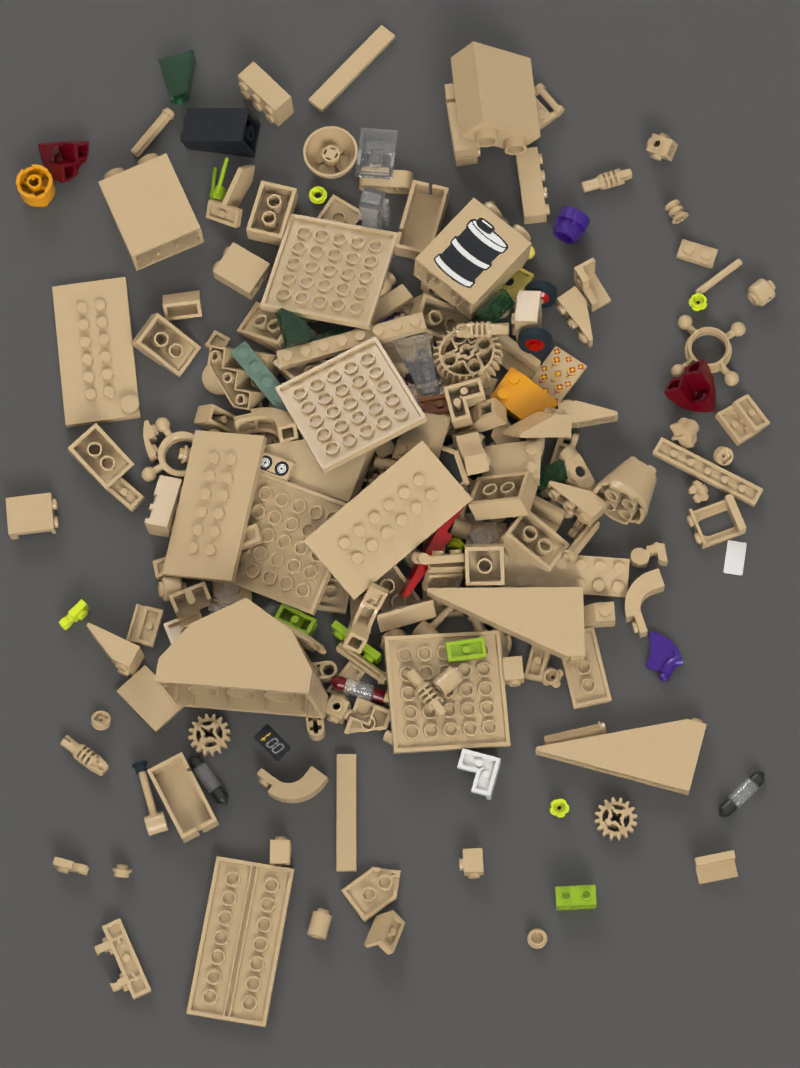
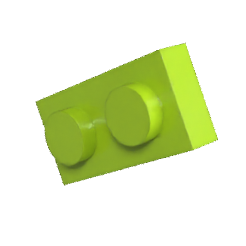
(465, 650)

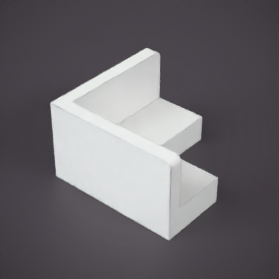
(486, 771)

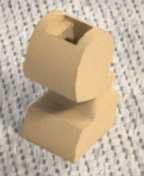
(641, 557)

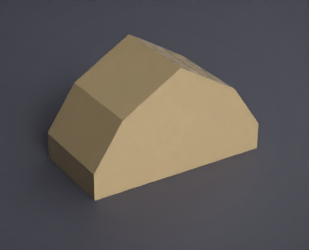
(242, 664)

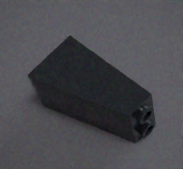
(221, 131)

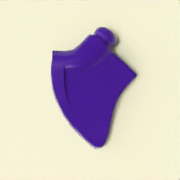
(663, 656)

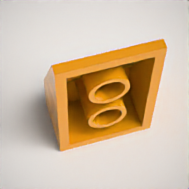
(522, 395)

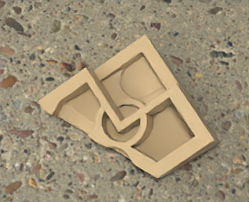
(367, 717)

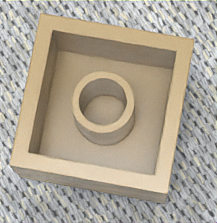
(484, 564)

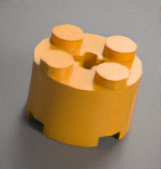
(36, 186)

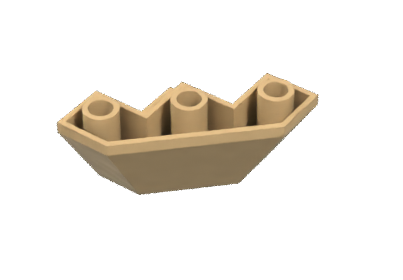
(234, 380)

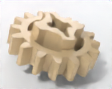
(214, 728)
(623, 814)

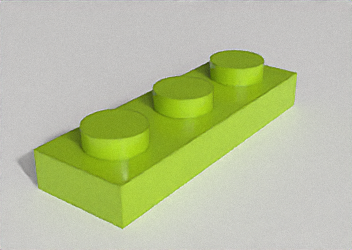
(369, 652)

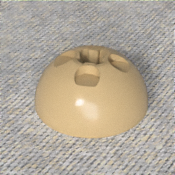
(331, 144)

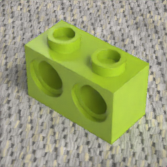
(575, 897)

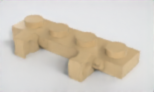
(132, 975)

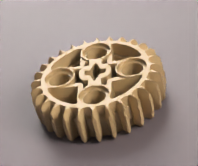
(464, 362)

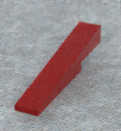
(435, 542)

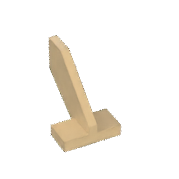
(227, 210)

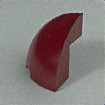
(64, 158)
(694, 388)

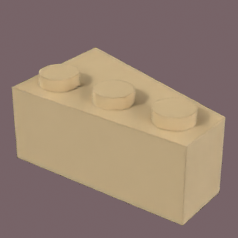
(164, 506)

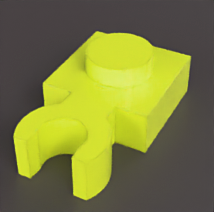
(77, 613)

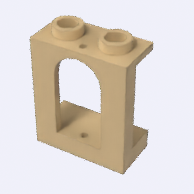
(727, 504)

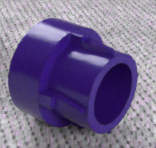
(570, 225)

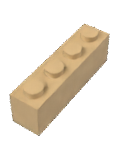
(531, 186)

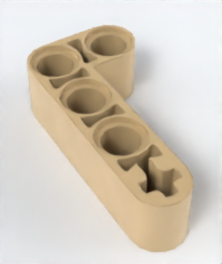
(320, 667)

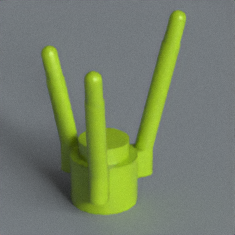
(218, 192)

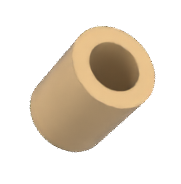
(447, 680)
(319, 924)

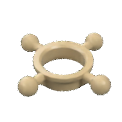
(737, 329)
(162, 425)

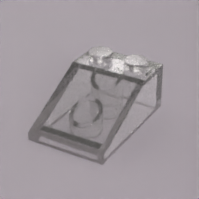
(377, 153)

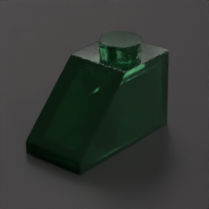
(293, 329)

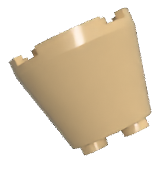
(628, 491)

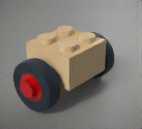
(528, 316)

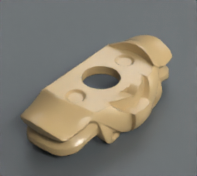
(572, 460)

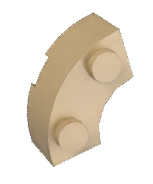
(471, 451)

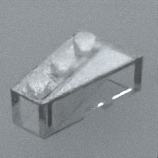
(374, 209)
(418, 358)

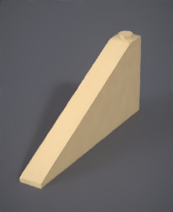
(340, 483)
(537, 615)
(651, 755)

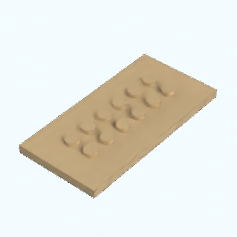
(95, 350)
(214, 506)
(388, 520)
(240, 941)

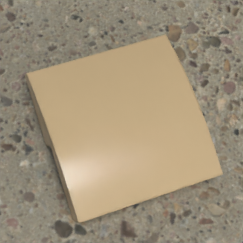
(742, 419)

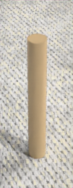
(718, 277)

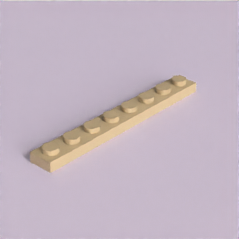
(342, 342)

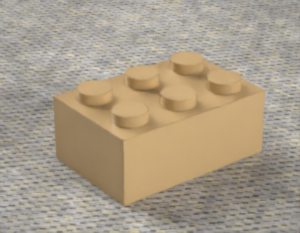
(265, 94)
(271, 212)
(503, 496)

